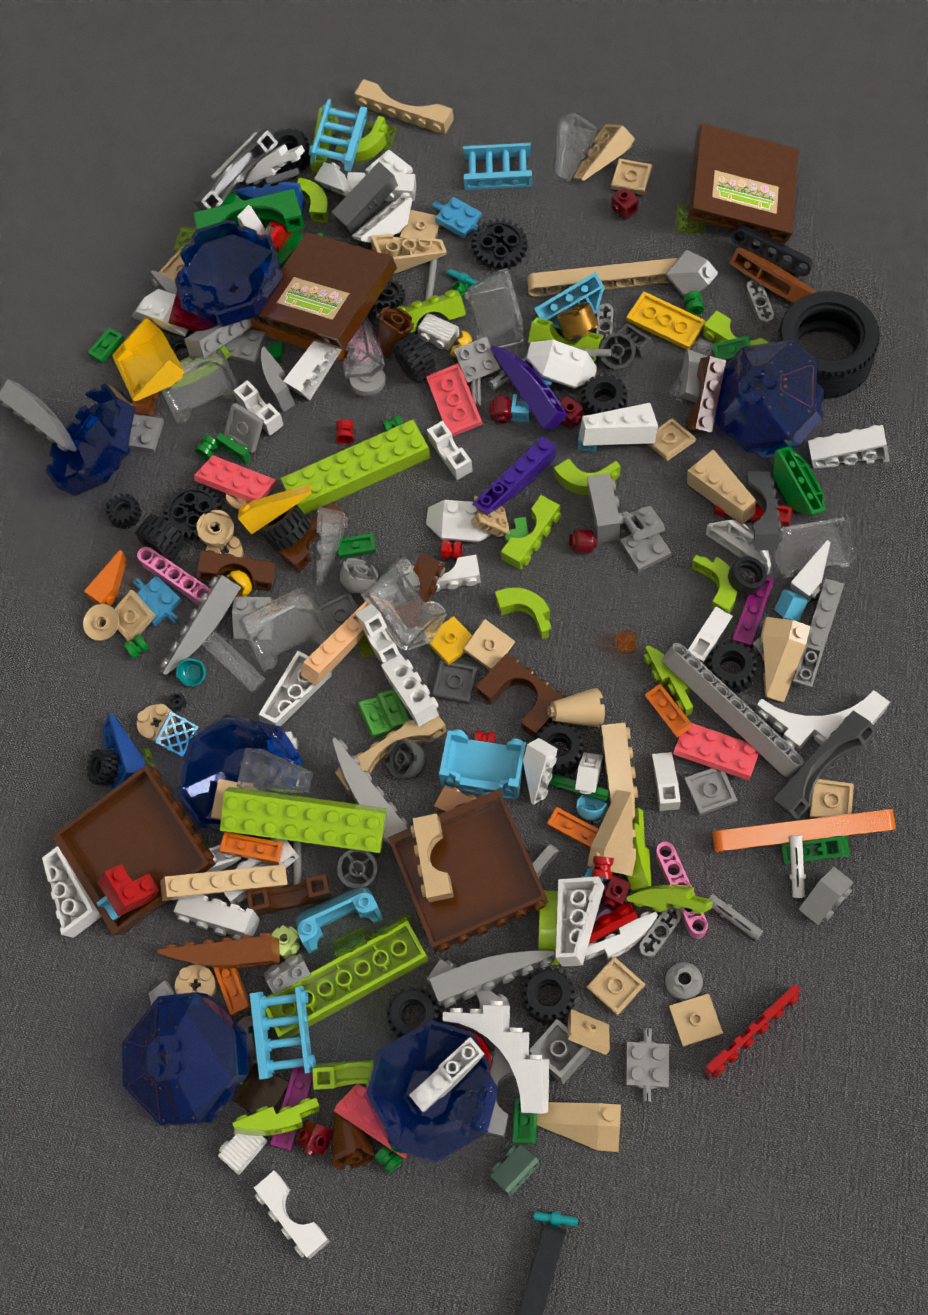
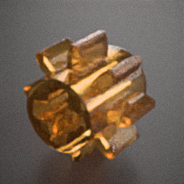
(626, 641)

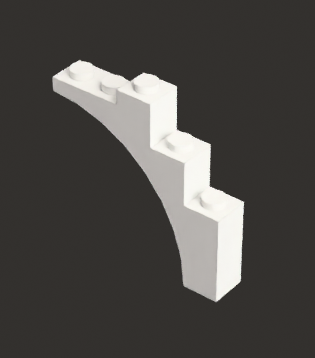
(800, 728)
(531, 1072)

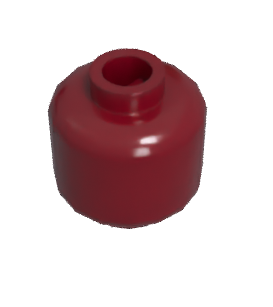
(501, 409)
(583, 541)

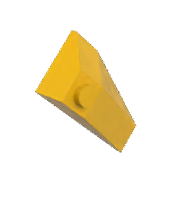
(266, 509)

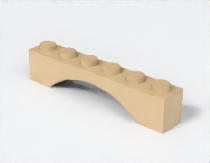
(432, 117)
(410, 731)
(222, 881)

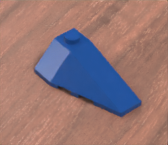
(253, 192)
(128, 756)

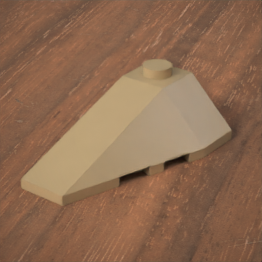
(609, 145)
(585, 1123)

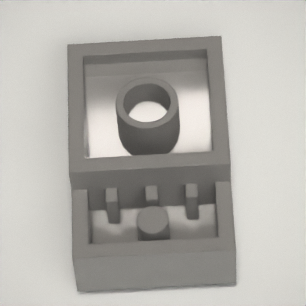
(275, 376)
(690, 382)

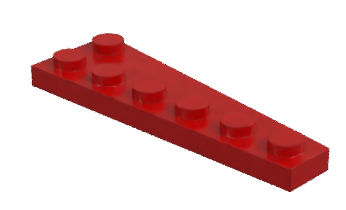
(717, 1065)

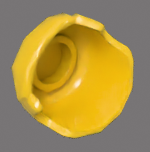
(463, 339)
(242, 580)

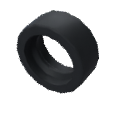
(755, 566)

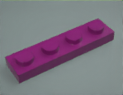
(752, 614)
(297, 1091)

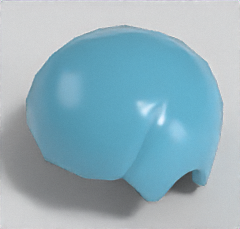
(590, 808)

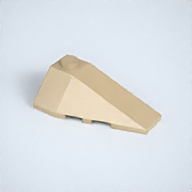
(407, 251)
(783, 647)
(616, 835)

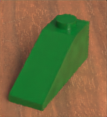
(820, 849)

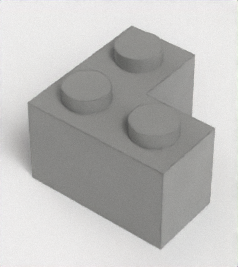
(827, 893)

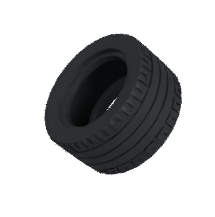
(845, 316)

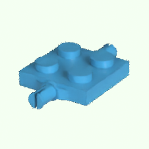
(457, 217)
(159, 599)

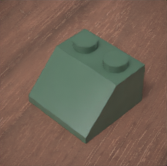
(514, 1169)

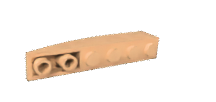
(333, 650)

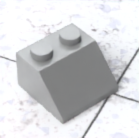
(242, 606)
(562, 1054)

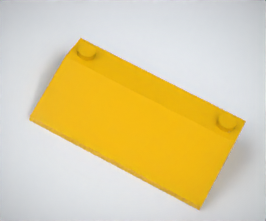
(147, 361)

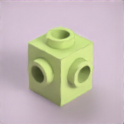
(288, 941)

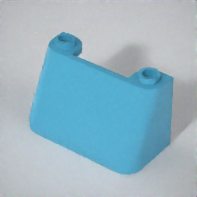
(481, 765)
(353, 900)

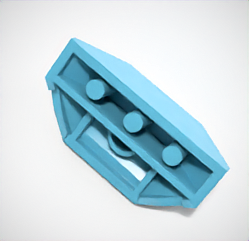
(586, 290)

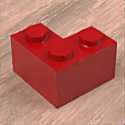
(124, 893)

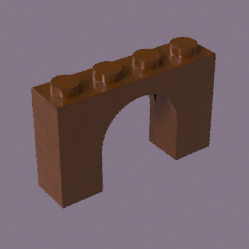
(510, 673)

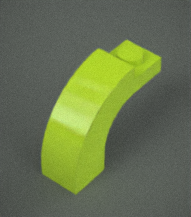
(370, 144)
(317, 199)
(576, 481)
(718, 572)
(525, 601)
(548, 924)

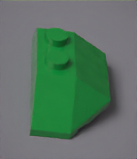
(797, 482)

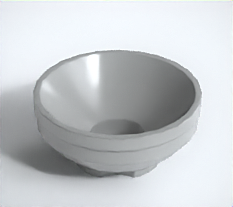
(681, 991)

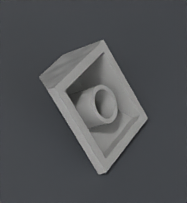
(691, 273)

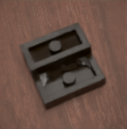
(258, 1093)

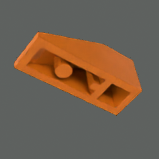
(106, 585)

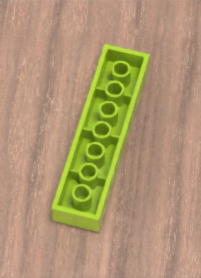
(359, 466)
(303, 819)
(352, 977)

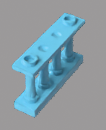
(350, 144)
(492, 179)
(265, 1045)

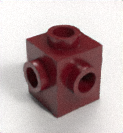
(624, 203)
(574, 412)
(614, 892)
(314, 1138)

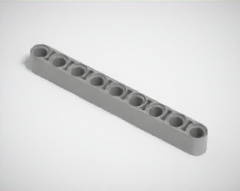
(733, 710)

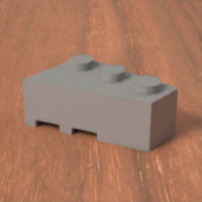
(604, 507)

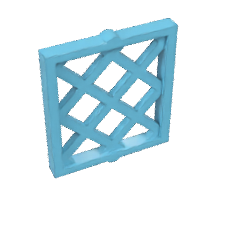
(164, 728)

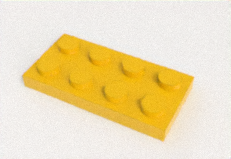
(665, 320)

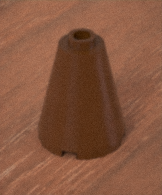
(392, 327)
(349, 1144)

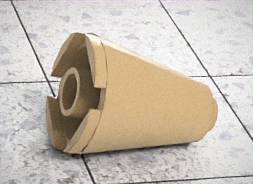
(579, 709)

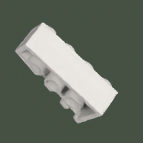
(311, 369)
(620, 426)
(849, 447)
(289, 693)
(72, 902)
(217, 916)
(576, 917)

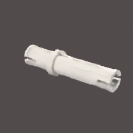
(798, 890)

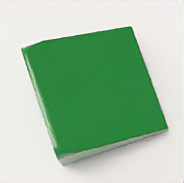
(277, 351)

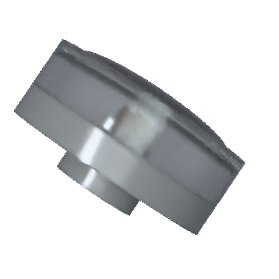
(368, 387)

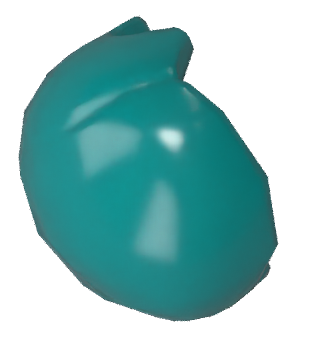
(191, 672)

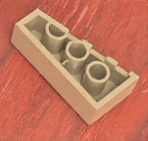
(721, 487)
(618, 759)

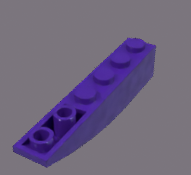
(532, 389)
(517, 476)

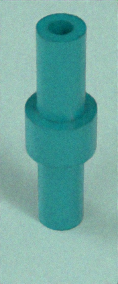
(464, 278)
(556, 1218)

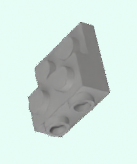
(286, 973)

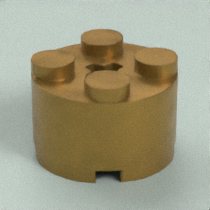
(577, 321)

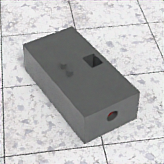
(365, 198)

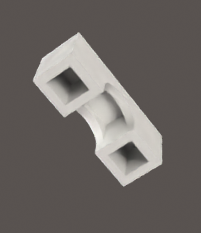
(250, 399)
(454, 458)
(374, 629)

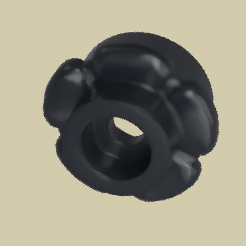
(176, 697)

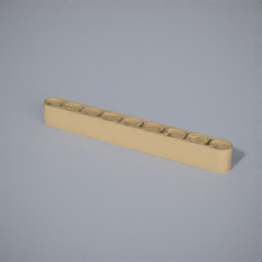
(610, 275)

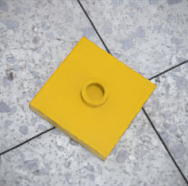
(450, 640)

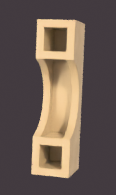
(436, 883)

